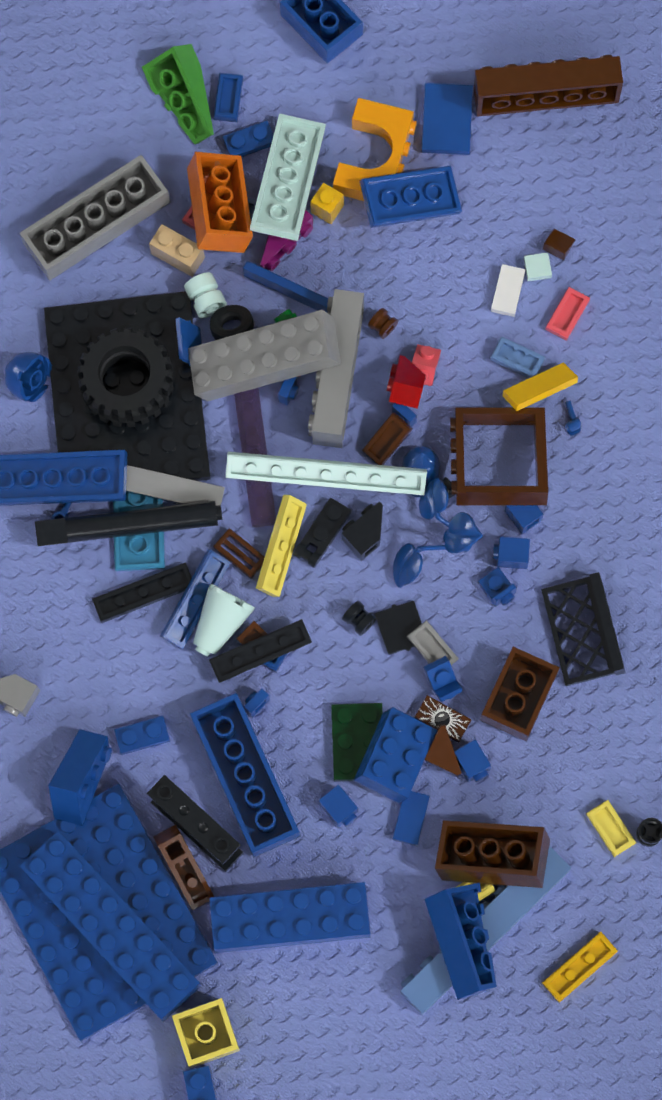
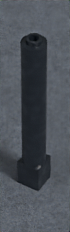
(127, 523)

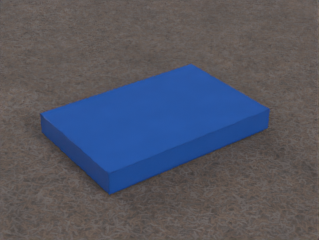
(447, 119)

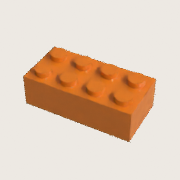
(219, 202)

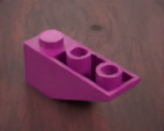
(278, 246)

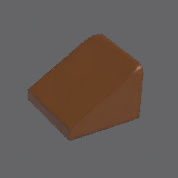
(558, 244)

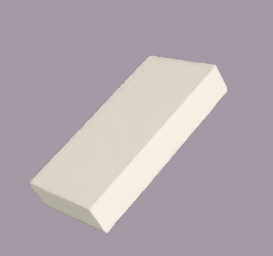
(508, 290)

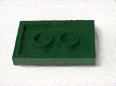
(351, 735)

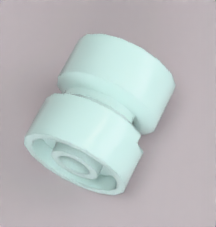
(204, 292)

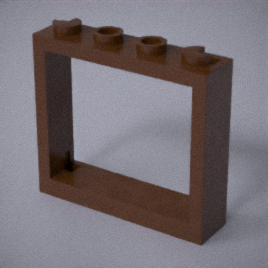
(499, 494)

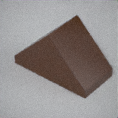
(442, 752)

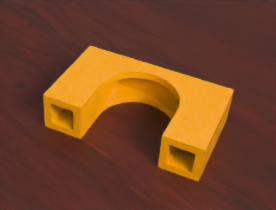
(387, 122)

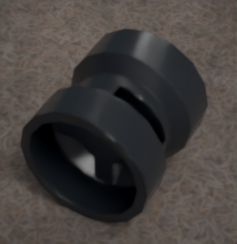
(359, 618)
(653, 832)

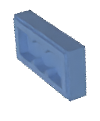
(517, 358)

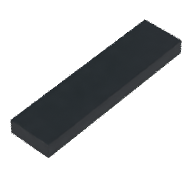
(142, 593)
(260, 650)

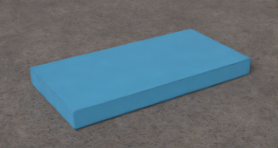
(141, 550)

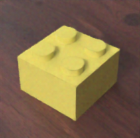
(205, 1033)

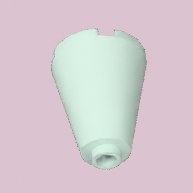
(219, 619)

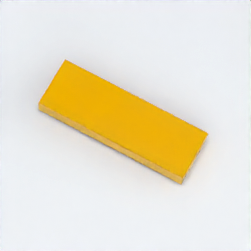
(540, 386)
(579, 967)

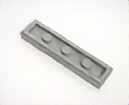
(171, 487)

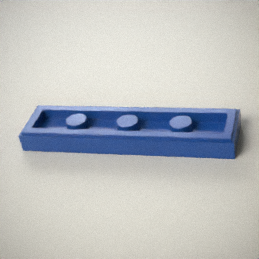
(285, 286)
(191, 603)

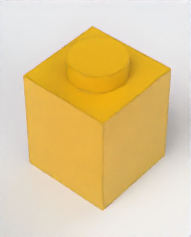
(327, 203)

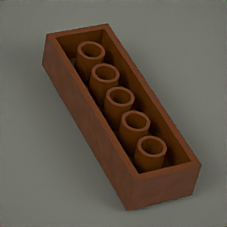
(547, 85)

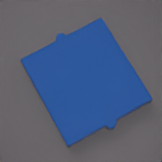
(187, 336)

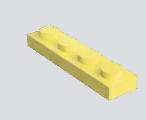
(281, 546)

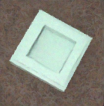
(537, 266)

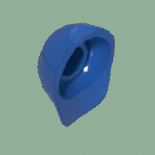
(423, 458)

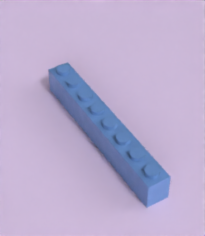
(499, 917)

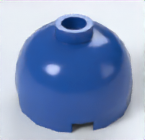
(27, 375)

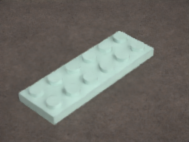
(288, 177)

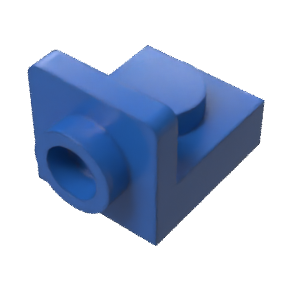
(498, 587)
(442, 679)

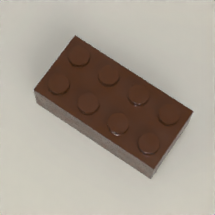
(492, 854)

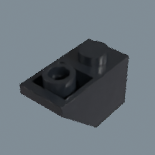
(365, 533)

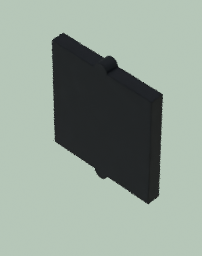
(396, 625)

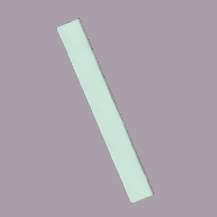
(326, 473)

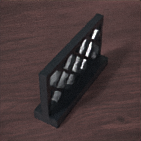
(604, 623)

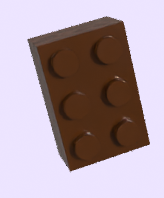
(519, 693)

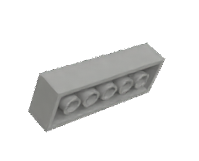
(95, 217)
(264, 355)
(335, 383)

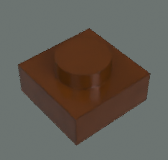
(251, 633)

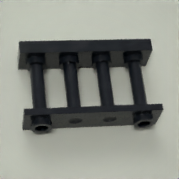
(195, 823)

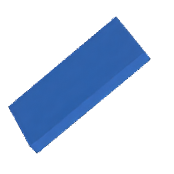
(410, 196)

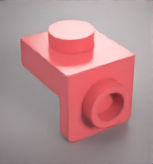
(426, 360)

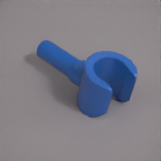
(573, 426)
(63, 512)

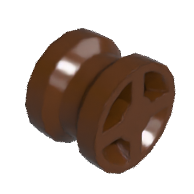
(383, 323)

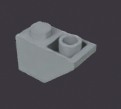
(17, 694)

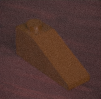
(183, 867)

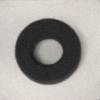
(228, 313)

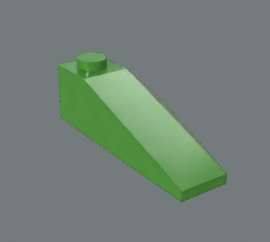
(180, 83)

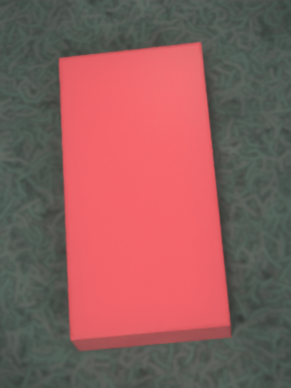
(567, 313)

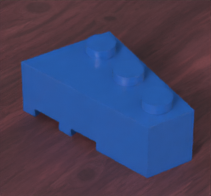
(79, 776)

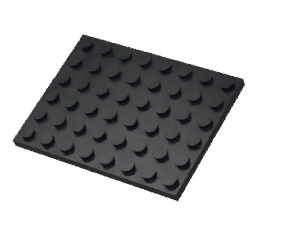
(166, 444)

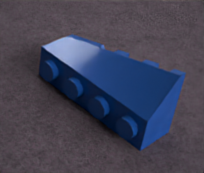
(462, 939)

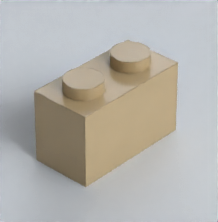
(176, 250)

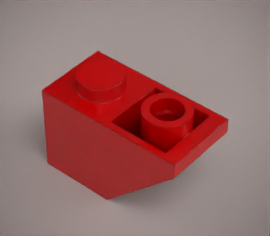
(405, 383)

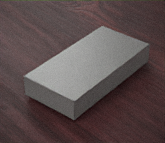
(430, 644)

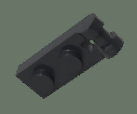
(323, 532)

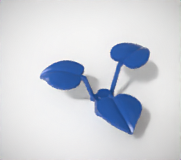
(458, 538)

